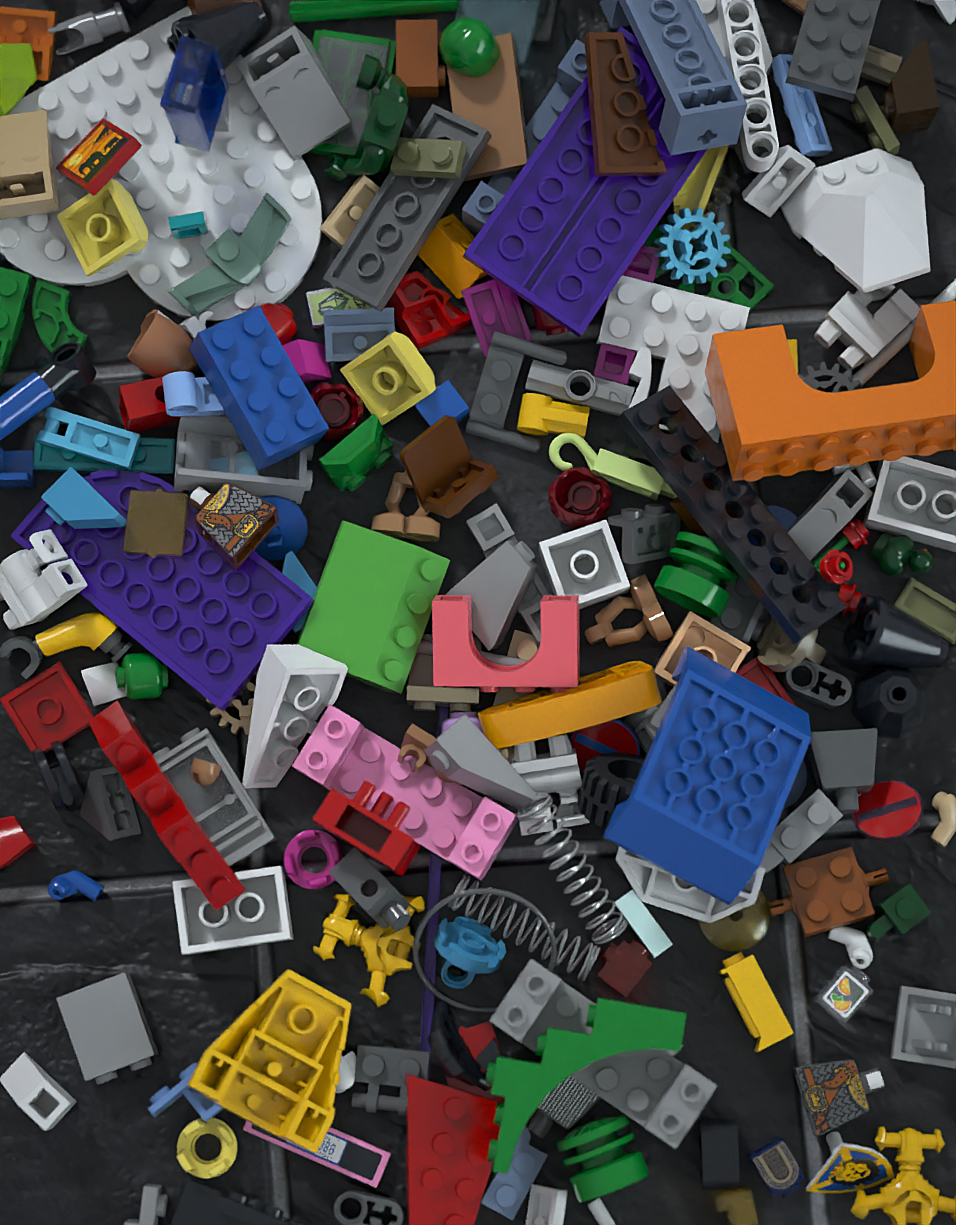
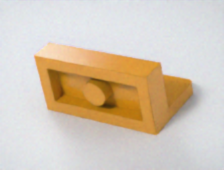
(445, 252)

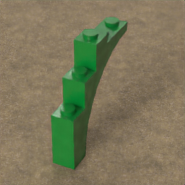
(525, 1083)

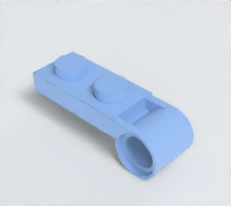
(189, 395)

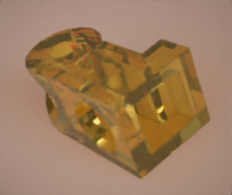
(738, 1205)

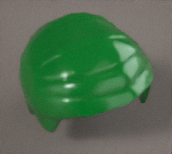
(469, 47)

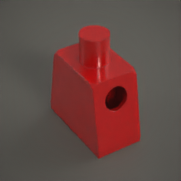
(141, 406)

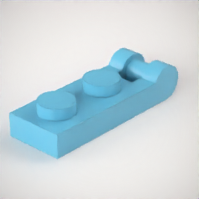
(89, 438)

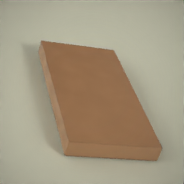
(496, 105)

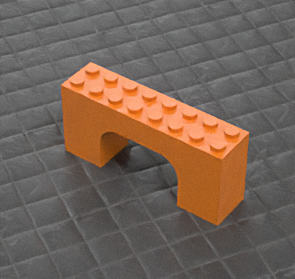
(784, 426)

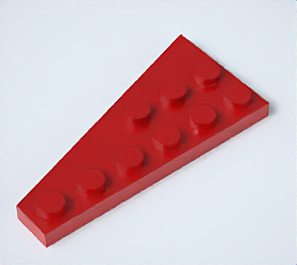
(446, 1152)

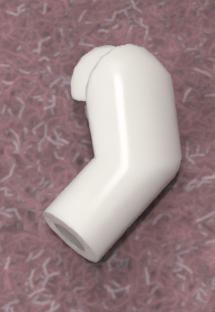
(856, 945)

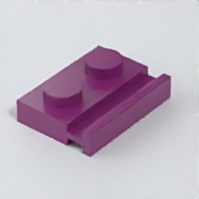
(494, 309)

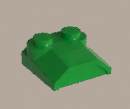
(357, 454)

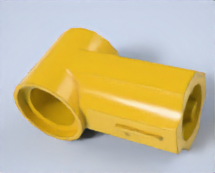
(543, 415)

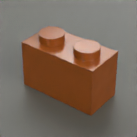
(418, 57)

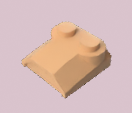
(705, 639)

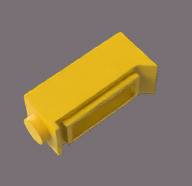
(755, 1000)

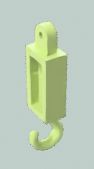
(613, 467)

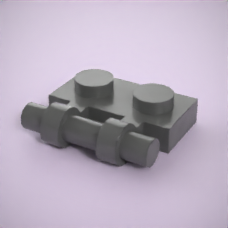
(387, 1067)

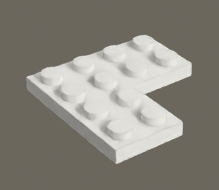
(675, 329)

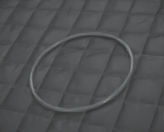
(466, 893)

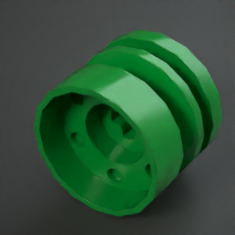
(697, 579)
(602, 1157)

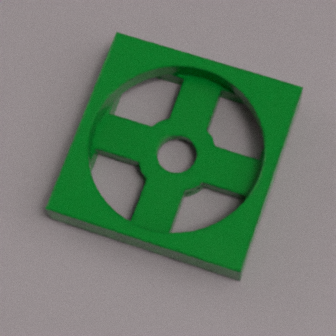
(762, 285)

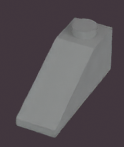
(474, 762)

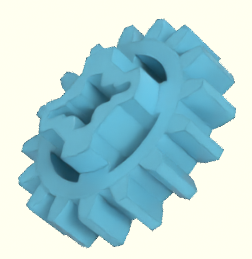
(706, 241)

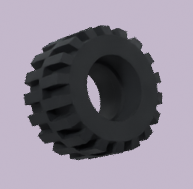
(607, 783)

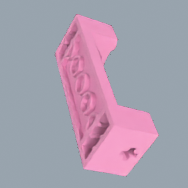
(441, 814)

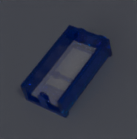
(195, 93)

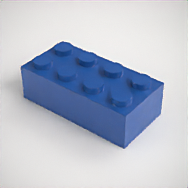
(258, 387)

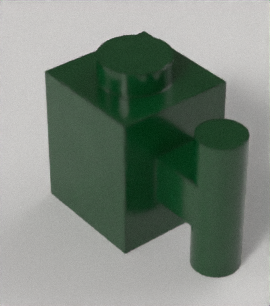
(898, 912)

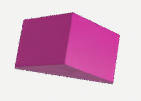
(308, 360)

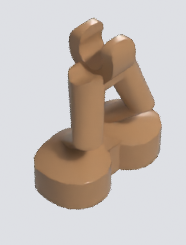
(396, 525)
(642, 599)

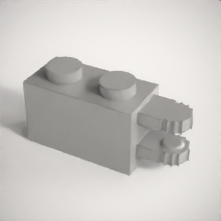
(800, 830)

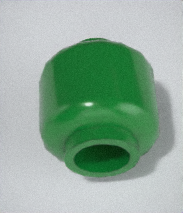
(142, 676)

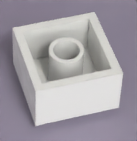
(585, 564)

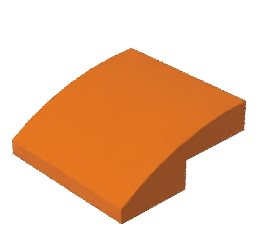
(30, 27)

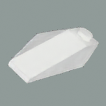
(288, 699)

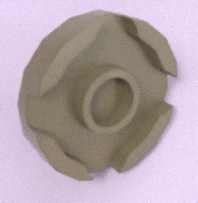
(780, 652)

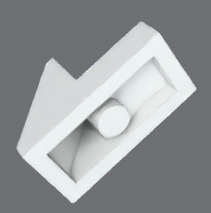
(775, 185)

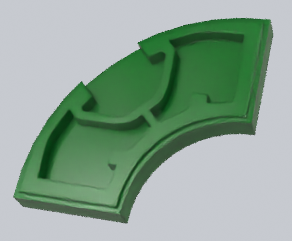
(52, 316)

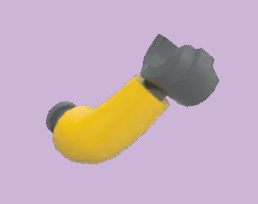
(83, 630)

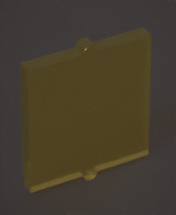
(156, 523)

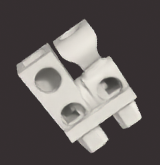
(861, 330)
(35, 592)
(551, 773)

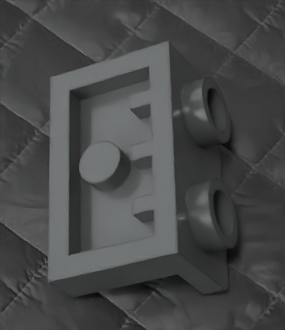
(647, 532)
(741, 613)

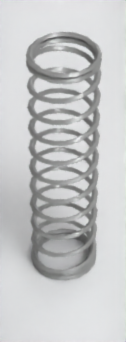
(524, 815)
(593, 951)

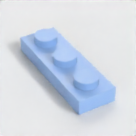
(802, 111)

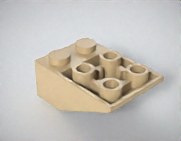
(26, 166)

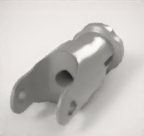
(93, 27)

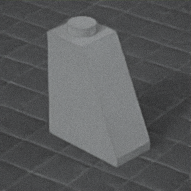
(497, 590)

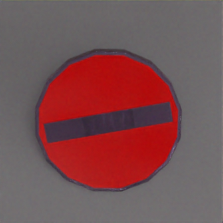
(888, 811)

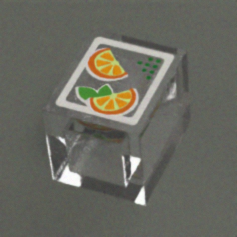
(844, 993)

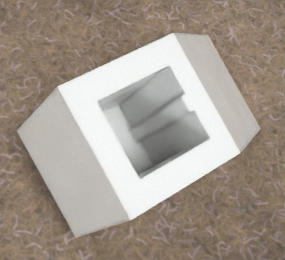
(36, 1092)

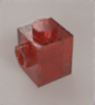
(624, 966)

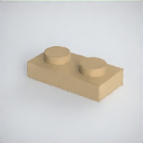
(349, 210)

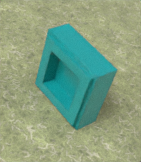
(188, 225)

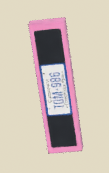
(338, 1152)

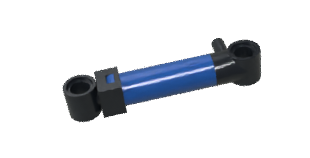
(64, 371)

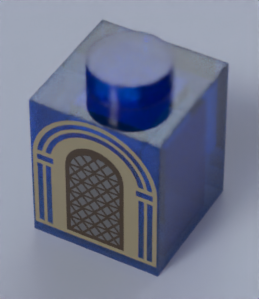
(777, 1168)

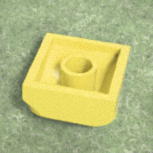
(104, 227)
(390, 377)

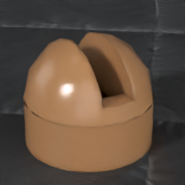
(204, 772)

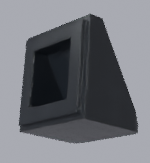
(488, 1054)

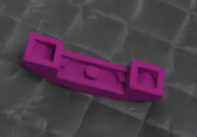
(616, 361)

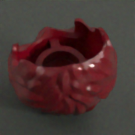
(340, 409)
(579, 497)

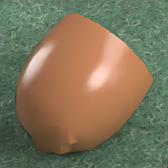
(162, 347)

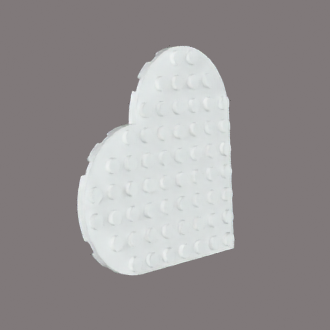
(169, 180)

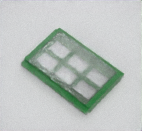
(342, 59)

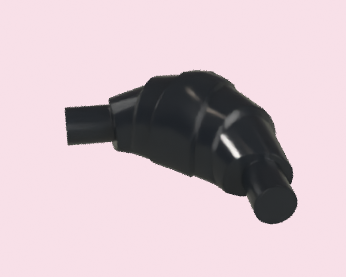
(451, 1052)

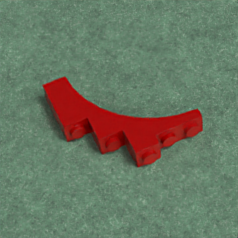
(165, 806)

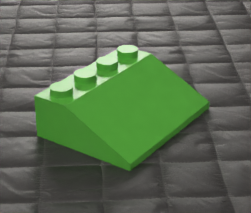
(373, 605)

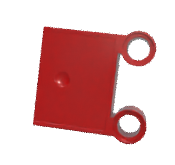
(367, 829)

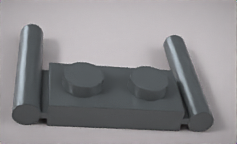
(498, 386)

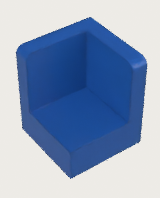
(442, 402)
(16, 469)

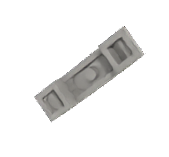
(492, 531)

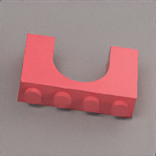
(461, 664)

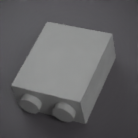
(108, 1028)

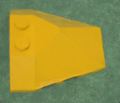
(280, 1061)

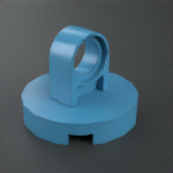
(469, 948)

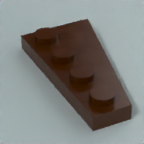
(618, 120)

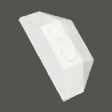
(671, 893)

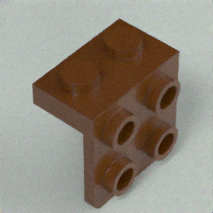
(444, 470)

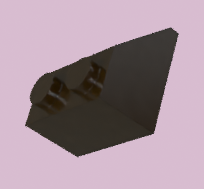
(912, 94)

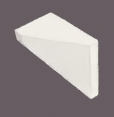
(102, 683)

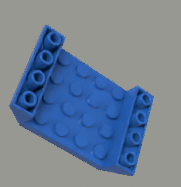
(713, 779)

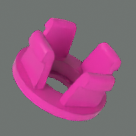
(297, 847)

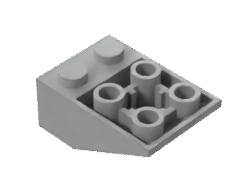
(295, 91)

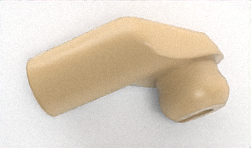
(946, 806)

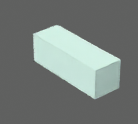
(643, 923)

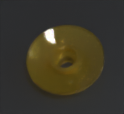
(743, 933)

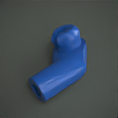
(73, 883)

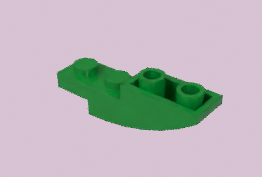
(13, 294)

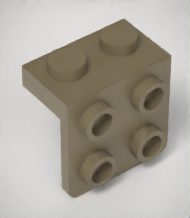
(426, 696)

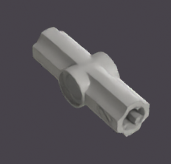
(556, 383)

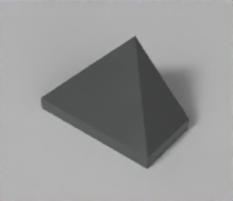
(109, 805)

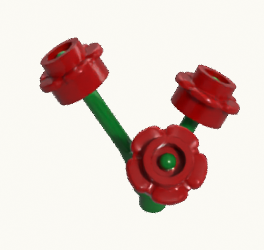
(837, 566)

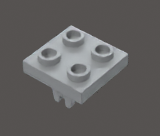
(925, 1027)

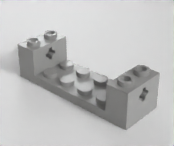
(640, 1083)

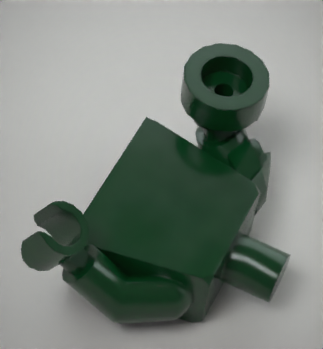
(381, 125)

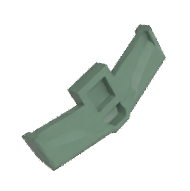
(234, 259)

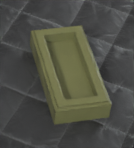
(929, 609)

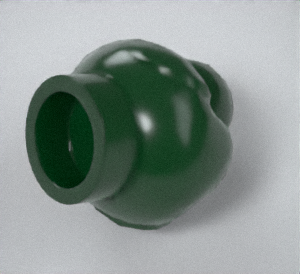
(895, 553)

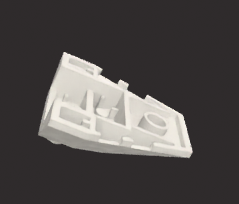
(864, 218)

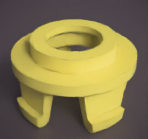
(191, 1161)

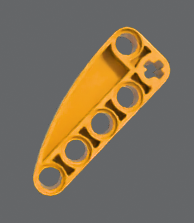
(596, 700)

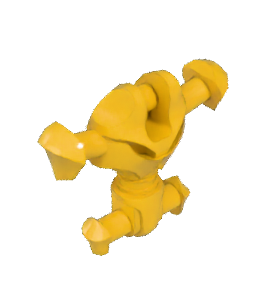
(383, 948)
(909, 1195)

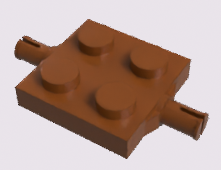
(828, 891)

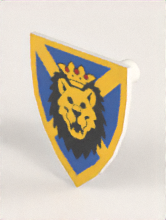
(850, 1168)

